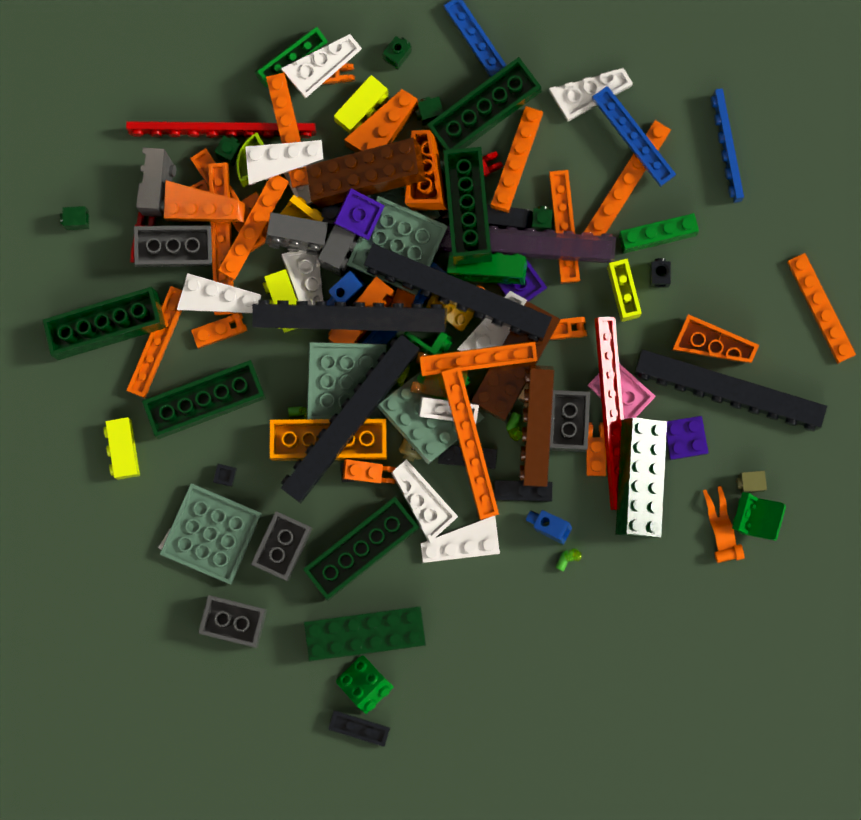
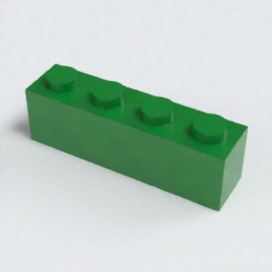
(300, 48)
(658, 233)
(502, 269)

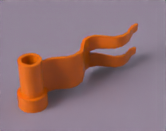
(723, 530)

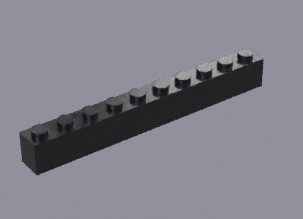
(457, 292)
(349, 317)
(730, 390)
(350, 419)

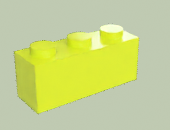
(361, 104)
(280, 288)
(624, 290)
(121, 448)

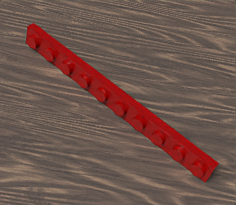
(213, 129)
(611, 399)

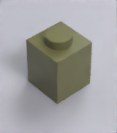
(752, 482)

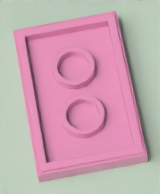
(634, 394)

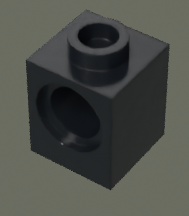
(658, 281)

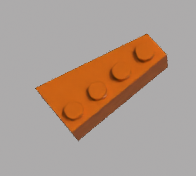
(383, 124)
(428, 193)
(196, 205)
(375, 292)
(711, 341)

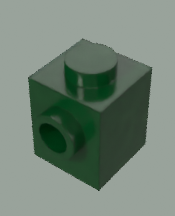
(397, 52)
(428, 109)
(228, 150)
(75, 218)
(541, 218)

